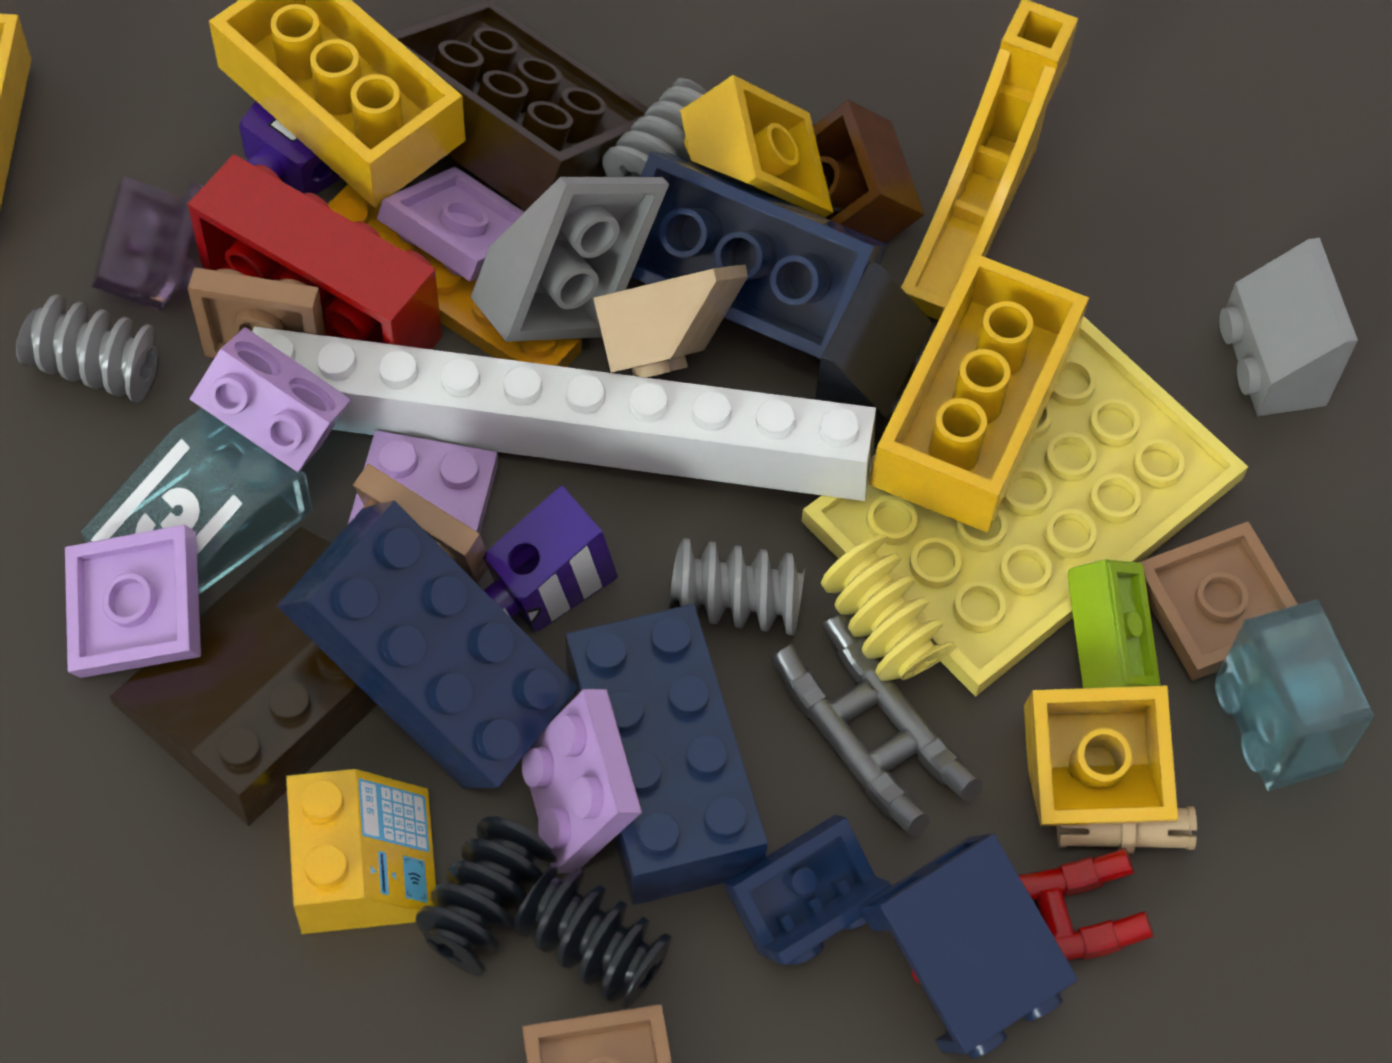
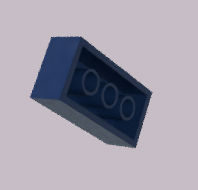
(795, 260)
(428, 646)
(680, 752)

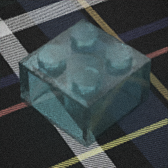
(1292, 695)

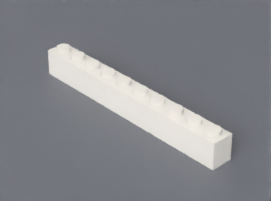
(593, 415)

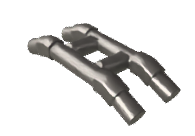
(873, 766)

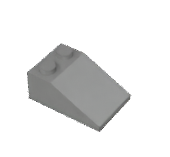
(563, 253)

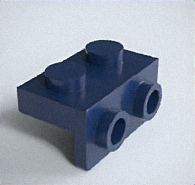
(805, 892)

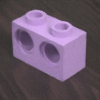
(270, 399)

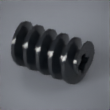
(480, 890)
(591, 935)

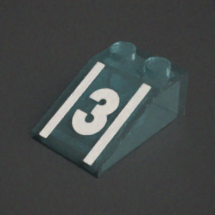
(214, 485)

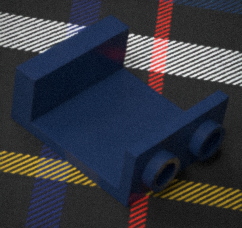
(974, 944)

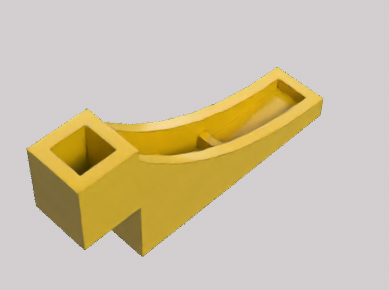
(994, 152)

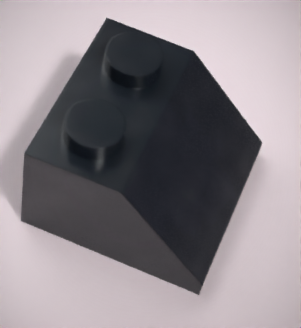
(874, 348)

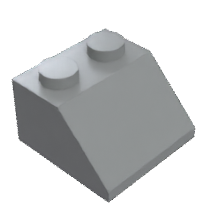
(1289, 331)

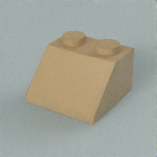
(665, 320)

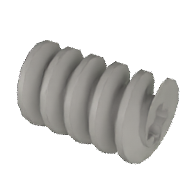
(657, 131)
(90, 349)
(738, 586)

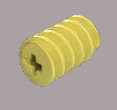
(884, 612)

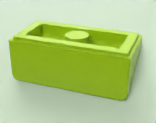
(1113, 624)

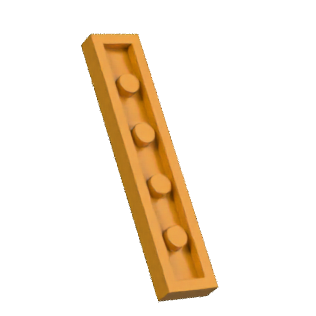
(454, 297)

